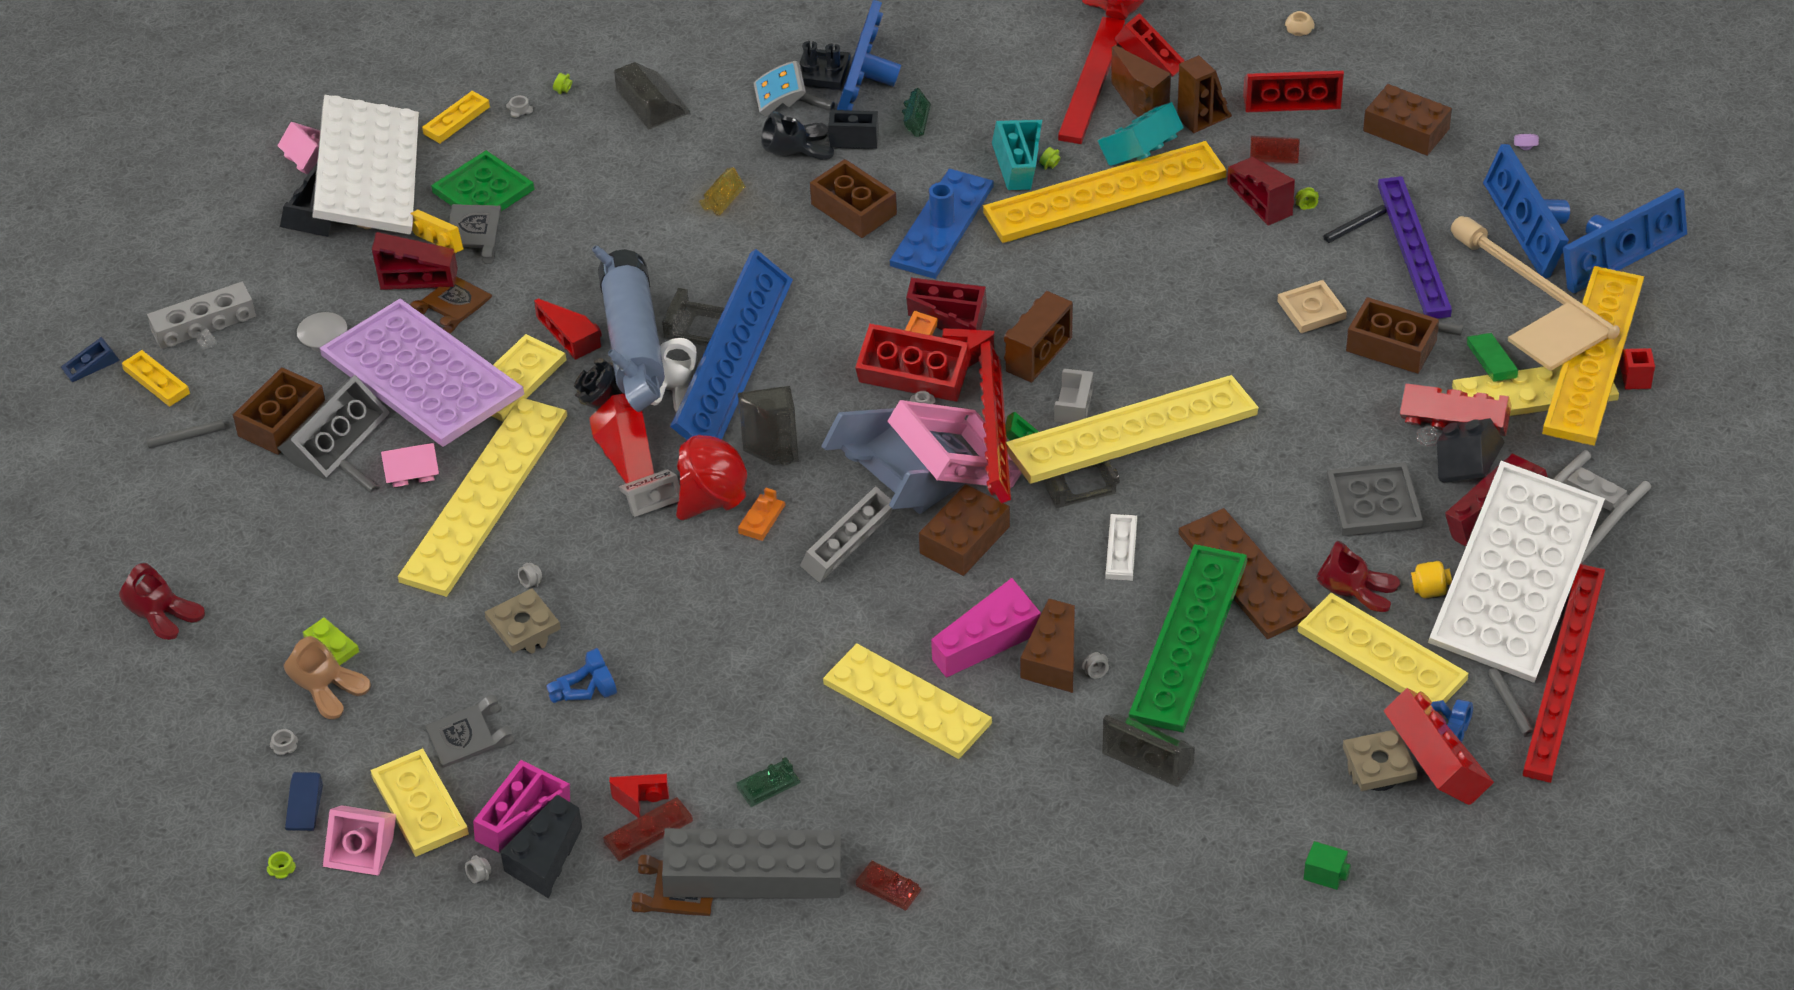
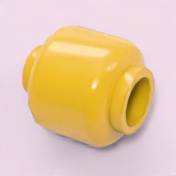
(1431, 579)

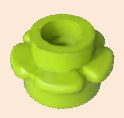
(562, 83)
(1050, 158)
(1309, 202)
(280, 859)

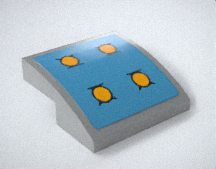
(779, 86)

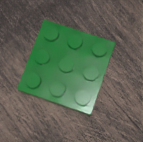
(483, 182)

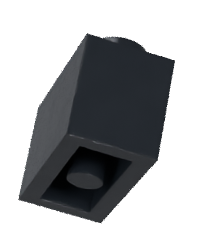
(853, 129)

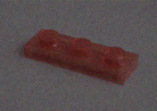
(647, 829)

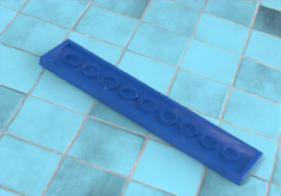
(733, 349)

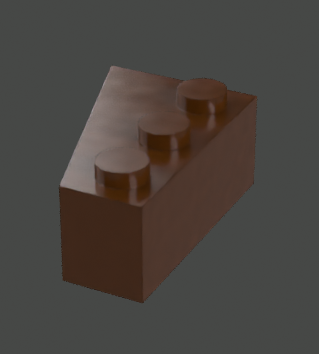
(1050, 649)

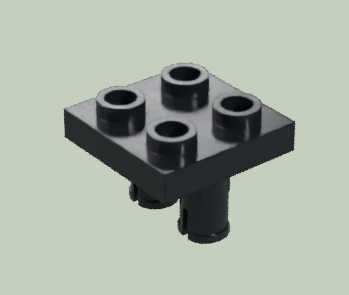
(823, 67)

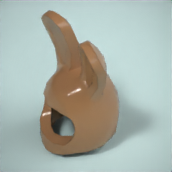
(315, 668)

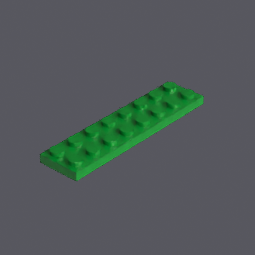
(1188, 638)

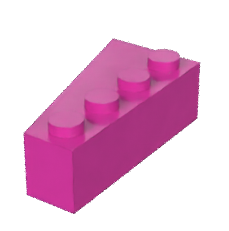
(986, 629)

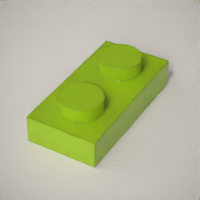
(334, 639)

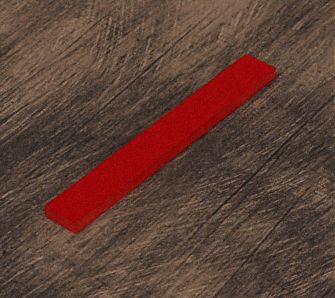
(1090, 82)

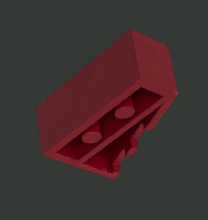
(1263, 189)

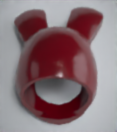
(1349, 575)
(154, 598)

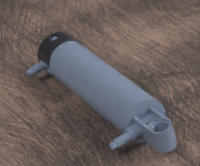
(631, 326)

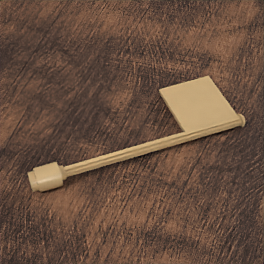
(1556, 335)

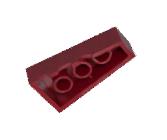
(1464, 513)

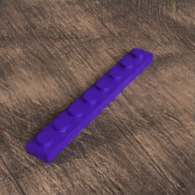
(1414, 247)

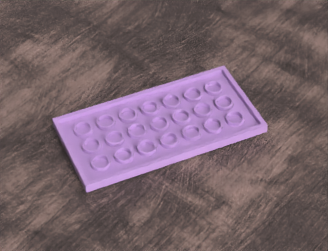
(422, 372)

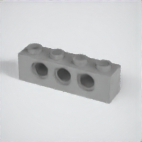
(207, 311)
(847, 534)

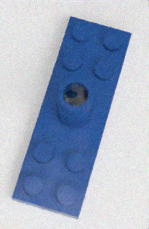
(867, 64)
(1529, 216)
(941, 223)
(1626, 239)

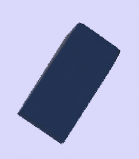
(90, 360)
(303, 801)

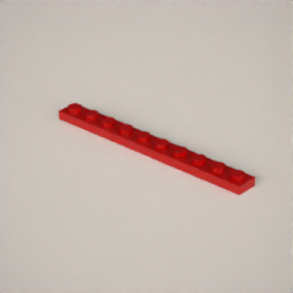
(994, 423)
(1563, 674)

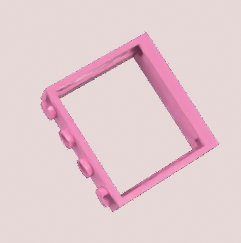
(916, 420)

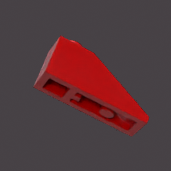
(1145, 42)
(570, 328)

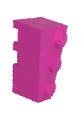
(516, 804)

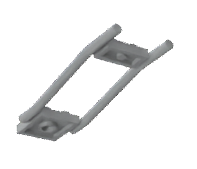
(1615, 497)

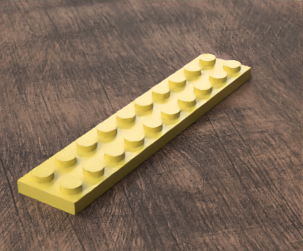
(1130, 429)
(482, 497)

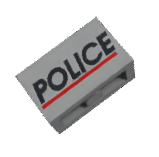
(651, 492)

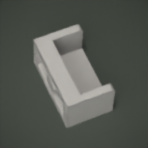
(1074, 396)

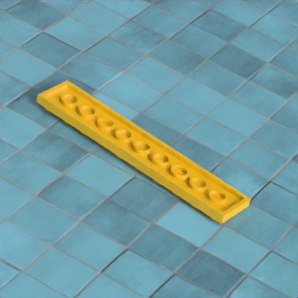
(1104, 191)
(1589, 377)

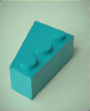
(1142, 135)
(1017, 151)

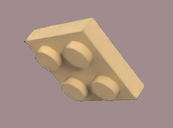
(1312, 306)

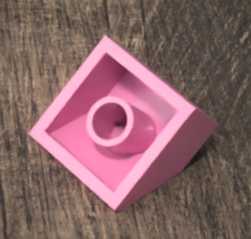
(301, 146)
(409, 464)
(358, 839)

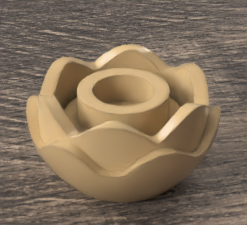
(1299, 23)

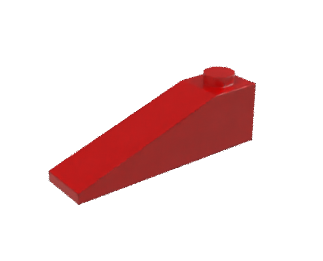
(623, 438)

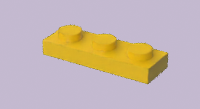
(456, 117)
(436, 230)
(155, 378)

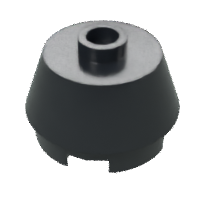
(597, 384)

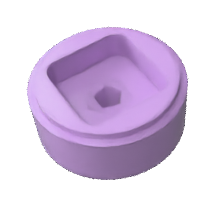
(1526, 141)

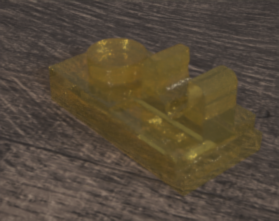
(723, 191)

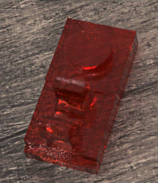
(1275, 149)
(888, 885)

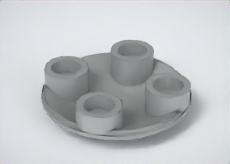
(320, 329)

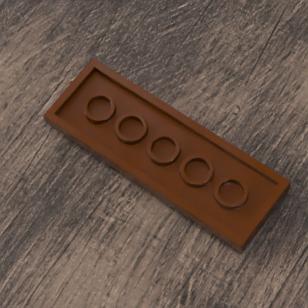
(1262, 589)

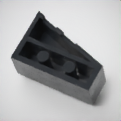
(299, 210)
(543, 845)

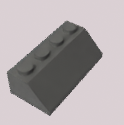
(336, 425)

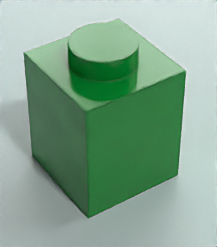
(1326, 865)

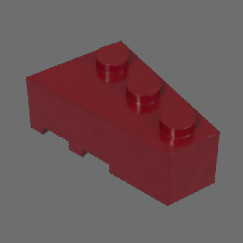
(412, 263)
(951, 303)

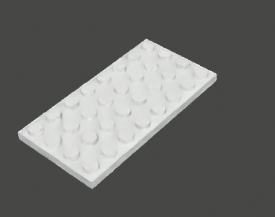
(366, 164)
(1516, 571)

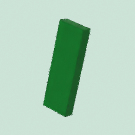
(1492, 357)

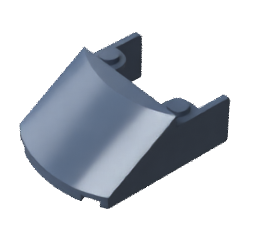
(878, 447)

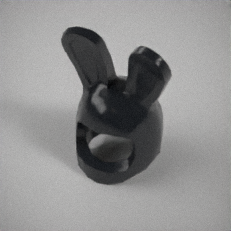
(789, 136)

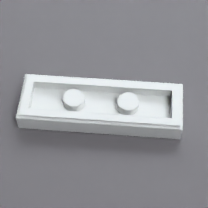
(1121, 547)

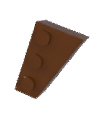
(1200, 95)

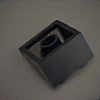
(1467, 449)

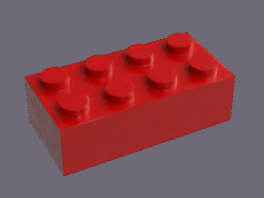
(913, 362)

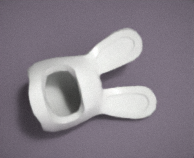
(677, 373)

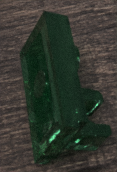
(916, 112)
(768, 782)

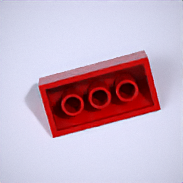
(1293, 91)

